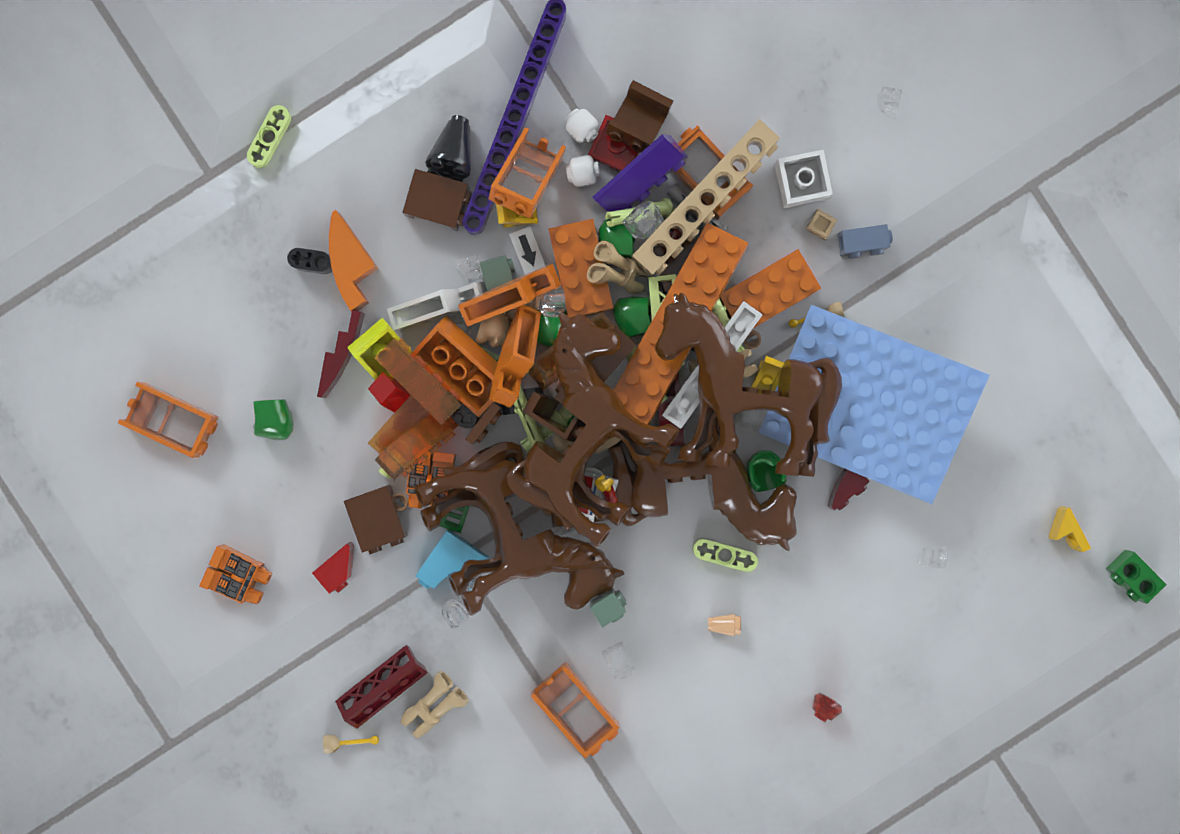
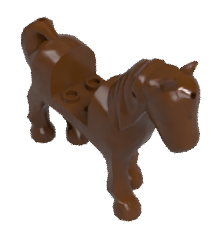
(802, 395)
(557, 479)
(484, 485)
(644, 490)

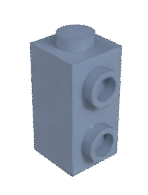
(863, 240)

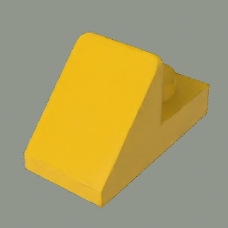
(512, 219)
(767, 375)
(1066, 524)

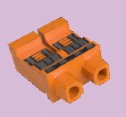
(423, 474)
(235, 575)

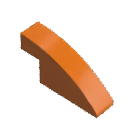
(348, 262)
(509, 295)
(516, 356)

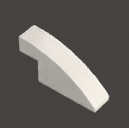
(432, 306)

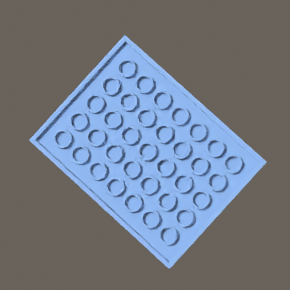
(896, 405)

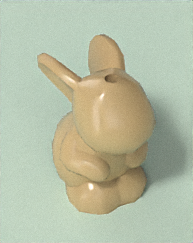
(493, 330)

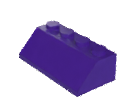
(642, 175)

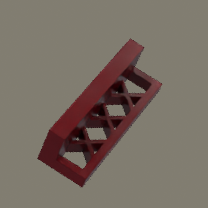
(382, 691)

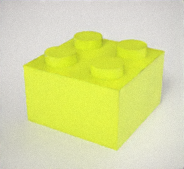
(371, 344)

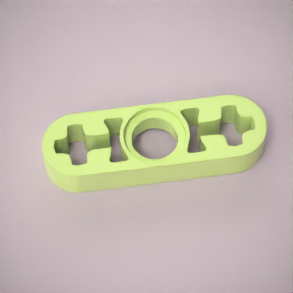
(282, 124)
(742, 553)

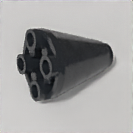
(451, 151)

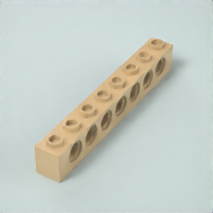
(758, 135)

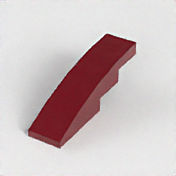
(335, 363)

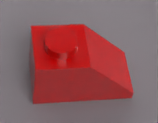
(389, 392)
(336, 569)

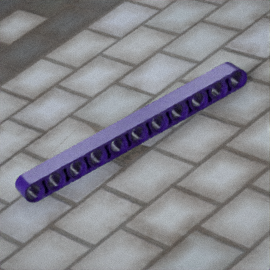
(514, 105)

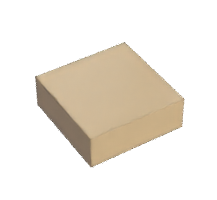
(821, 224)

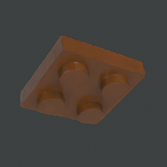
(479, 431)

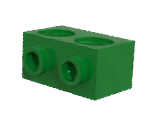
(1138, 572)

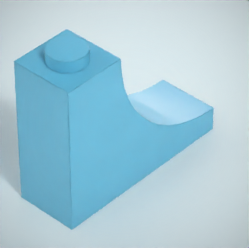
(447, 558)

